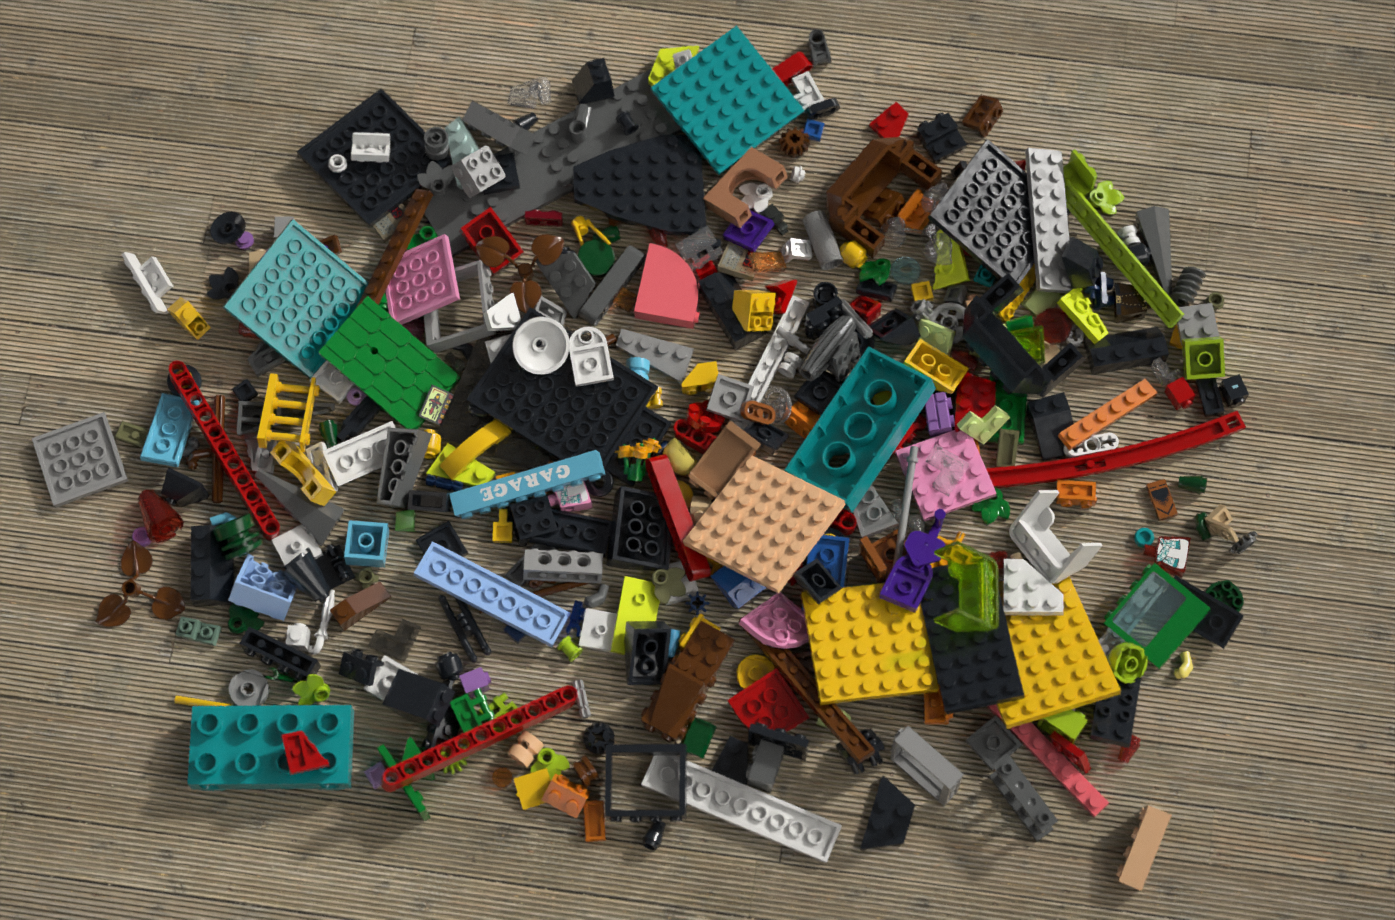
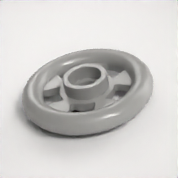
(944, 309)

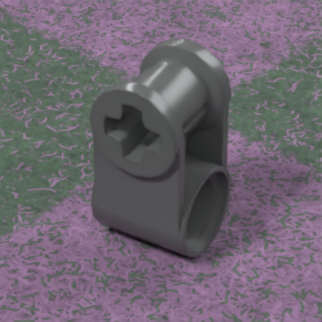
(818, 50)

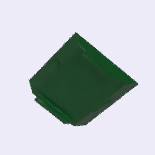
(698, 737)

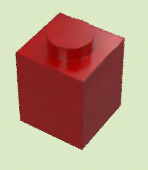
(1180, 393)

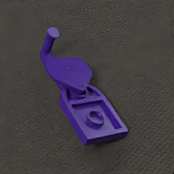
(909, 583)

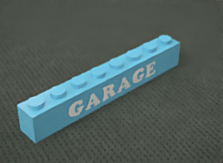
(527, 484)

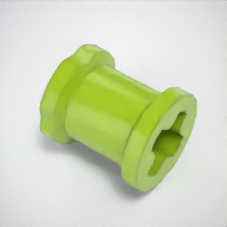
(569, 648)

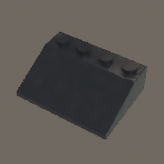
(638, 532)

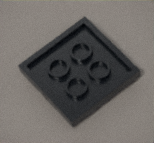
(794, 745)

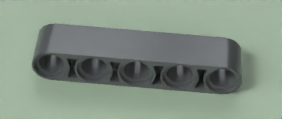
(611, 285)

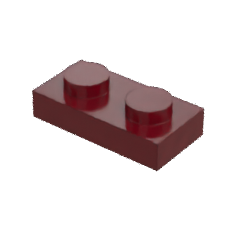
(538, 218)

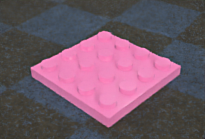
(423, 281)
(972, 487)

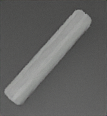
(861, 326)

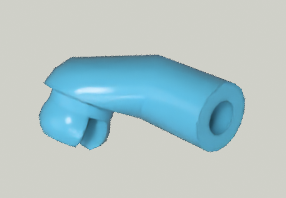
(221, 518)

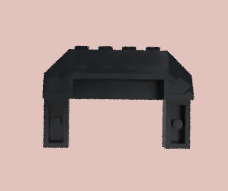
(1004, 353)

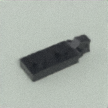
(358, 419)

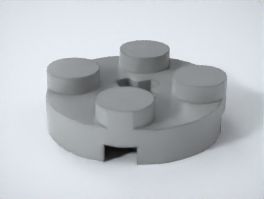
(243, 680)

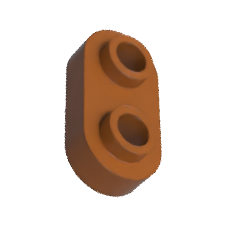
(756, 411)

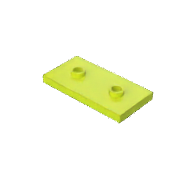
(635, 604)

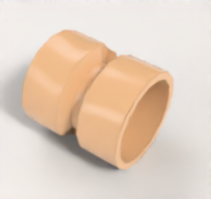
(522, 755)

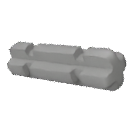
(582, 699)

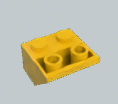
(754, 309)

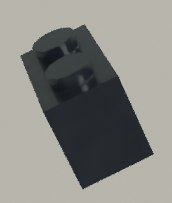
(429, 501)

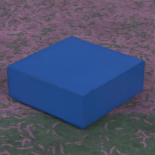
(814, 129)

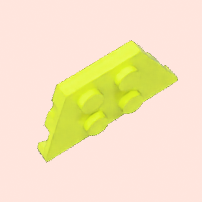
(665, 63)

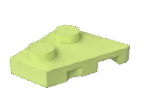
(936, 335)

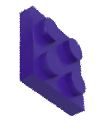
(751, 232)

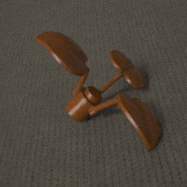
(528, 292)
(112, 608)

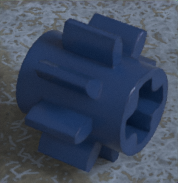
(701, 599)

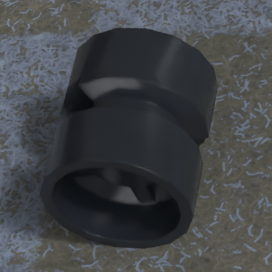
(824, 293)

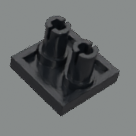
(874, 741)

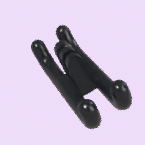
(464, 627)

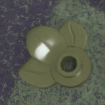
(671, 585)

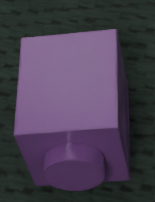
(474, 680)

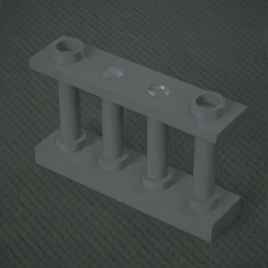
(1023, 798)

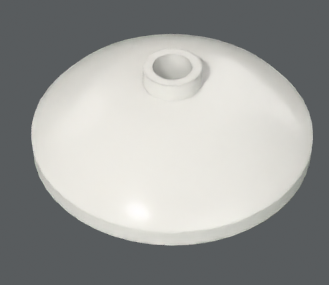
(552, 351)

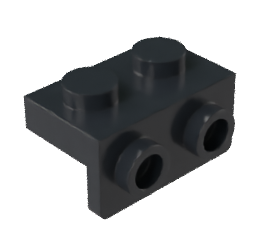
(359, 666)

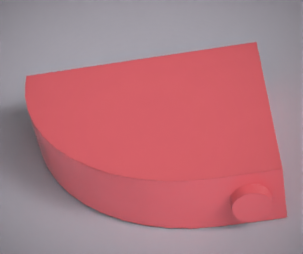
(667, 290)

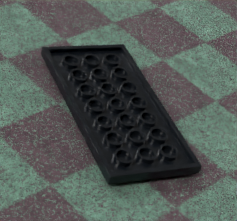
(970, 666)

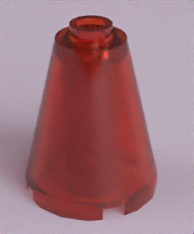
(158, 517)

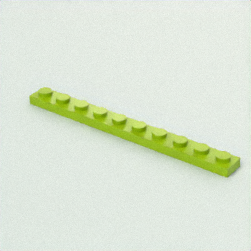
(1122, 256)

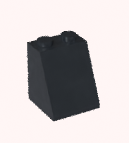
(418, 698)

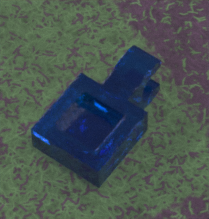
(577, 614)

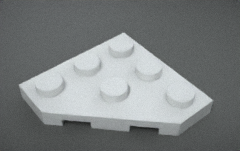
(1028, 591)

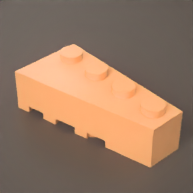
(1144, 847)

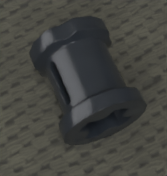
(627, 123)

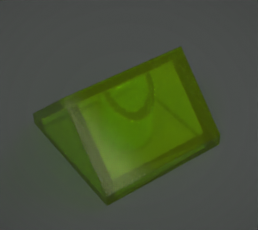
(1033, 341)

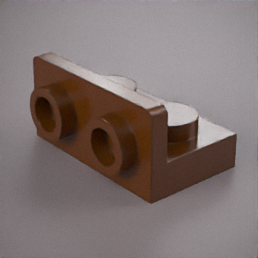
(983, 115)

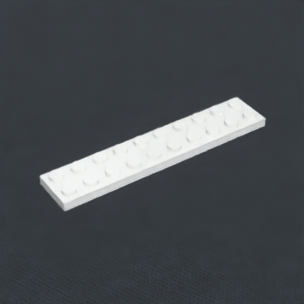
(745, 807)

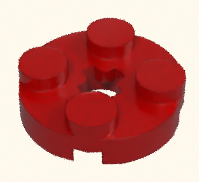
(699, 417)

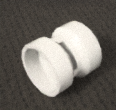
(1128, 235)
(789, 365)

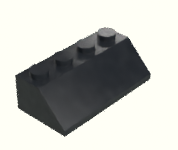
(718, 294)
(1126, 350)
(210, 571)

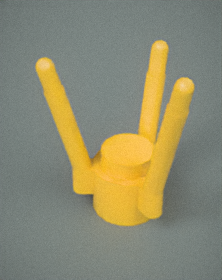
(581, 227)

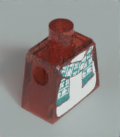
(1169, 554)

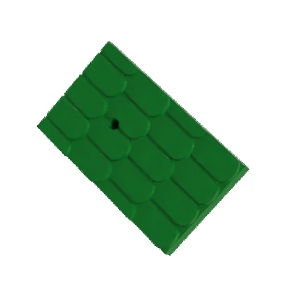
(387, 363)

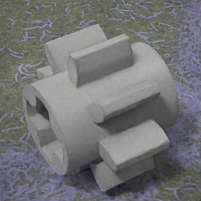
(922, 310)

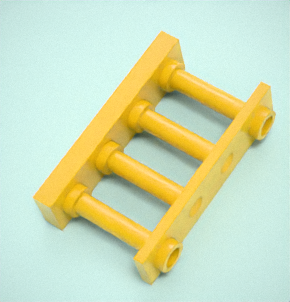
(272, 402)

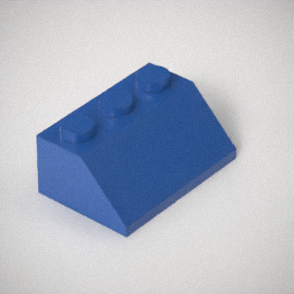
(735, 586)

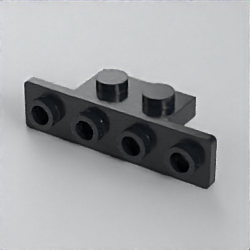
(447, 730)

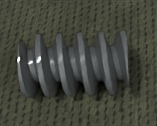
(1187, 286)

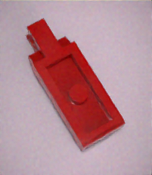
(918, 425)

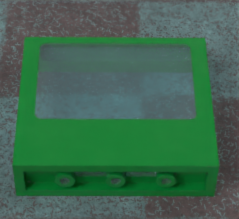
(1156, 614)

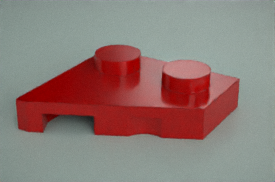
(890, 122)

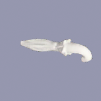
(321, 634)

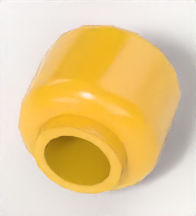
(853, 254)
(434, 445)

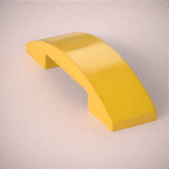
(474, 447)

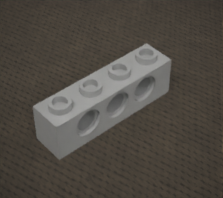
(555, 572)

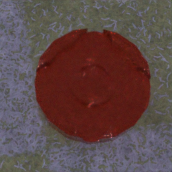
(1055, 324)

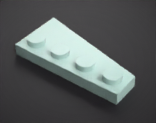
(460, 142)

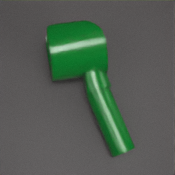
(279, 676)

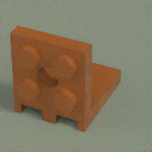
(875, 555)

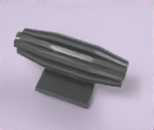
(834, 348)

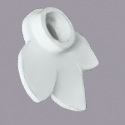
(754, 196)

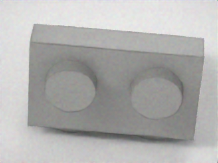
(478, 171)

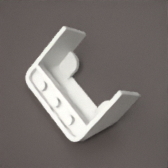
(1041, 546)

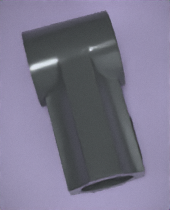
(580, 123)

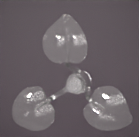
(939, 247)

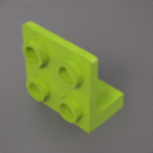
(1080, 173)

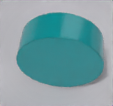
(1143, 536)

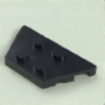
(888, 817)

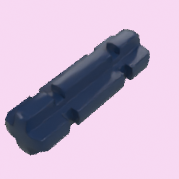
(443, 483)

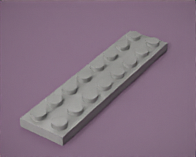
(1048, 218)

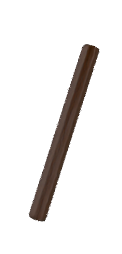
(217, 469)

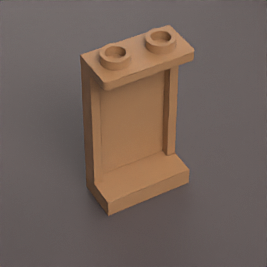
(723, 459)

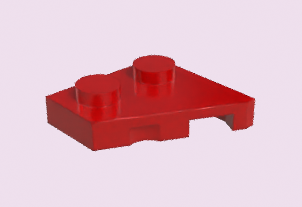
(1071, 751)
(301, 753)

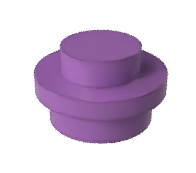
(246, 241)

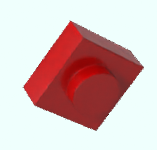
(707, 270)

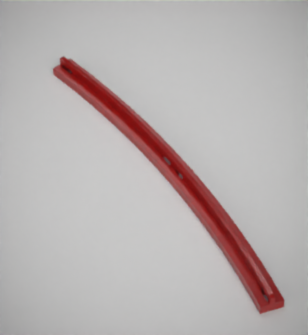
(1117, 458)

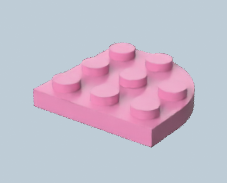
(777, 623)

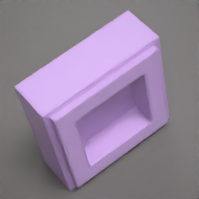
(375, 774)

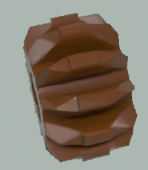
(787, 139)

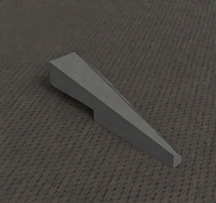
(1155, 230)
(250, 414)
(316, 518)

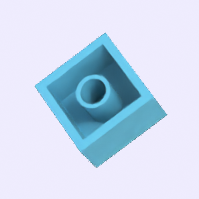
(366, 543)

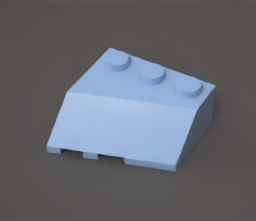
(262, 590)

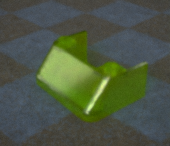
(977, 589)

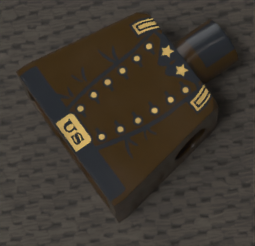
(1128, 303)

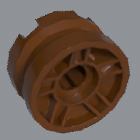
(585, 770)

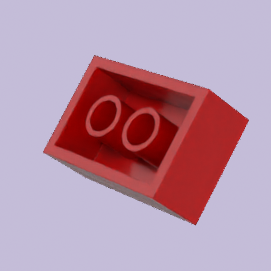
(488, 225)

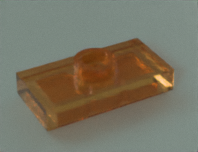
(767, 261)

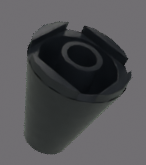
(306, 576)

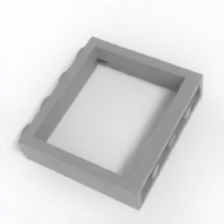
(431, 320)
(925, 765)

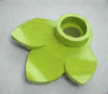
(1108, 197)
(311, 690)
(554, 766)

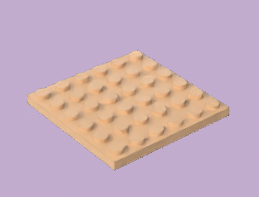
(764, 523)

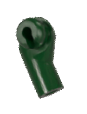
(1201, 526)

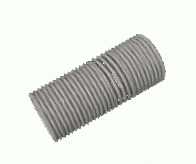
(824, 241)

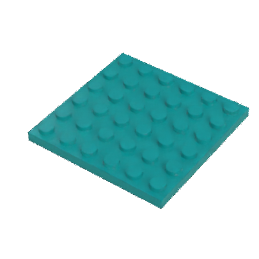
(727, 99)
(297, 297)

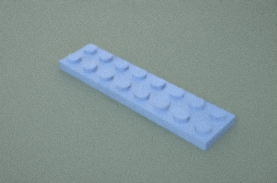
(492, 594)

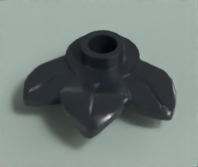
(222, 284)

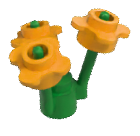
(640, 451)

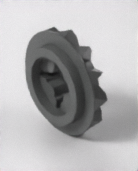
(1244, 543)

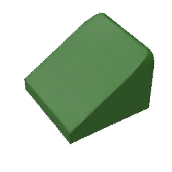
(405, 521)

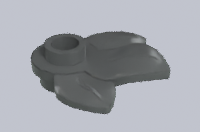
(436, 176)

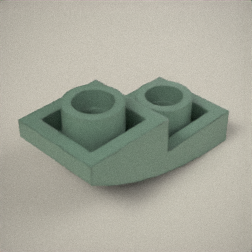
(197, 631)

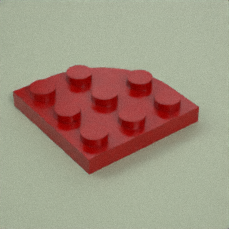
(769, 703)

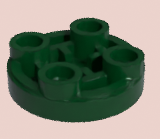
(597, 257)
(1227, 593)

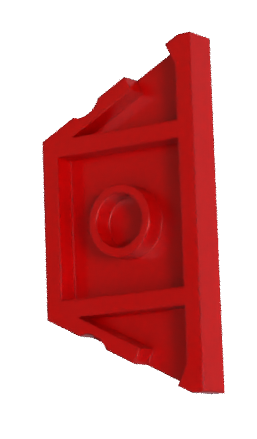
(974, 395)

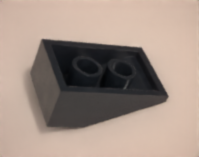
(1047, 419)
(646, 651)

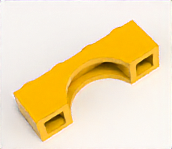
(313, 482)

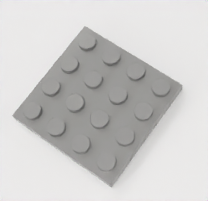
(79, 459)

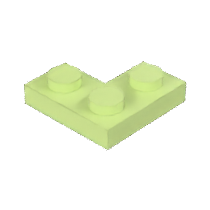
(983, 428)

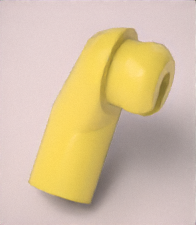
(1186, 667)

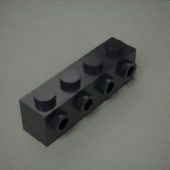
(279, 654)

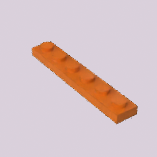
(1107, 414)

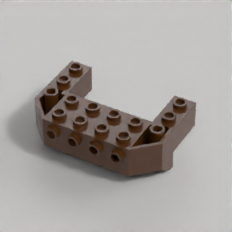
(866, 180)

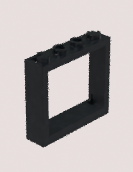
(655, 816)

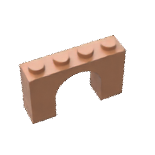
(750, 166)

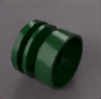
(238, 536)

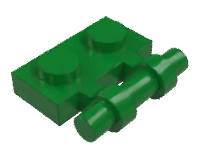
(466, 713)

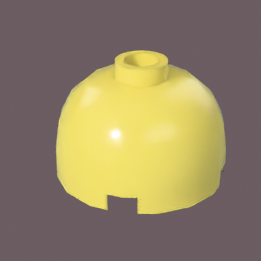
(679, 457)

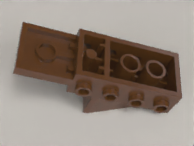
(686, 683)

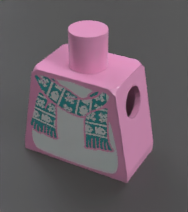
(571, 498)

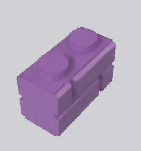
(938, 414)

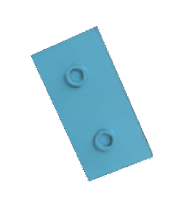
(168, 431)

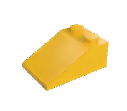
(937, 365)

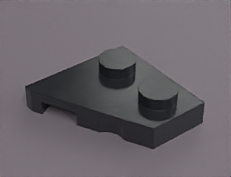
(733, 761)

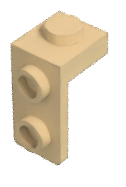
(1218, 523)

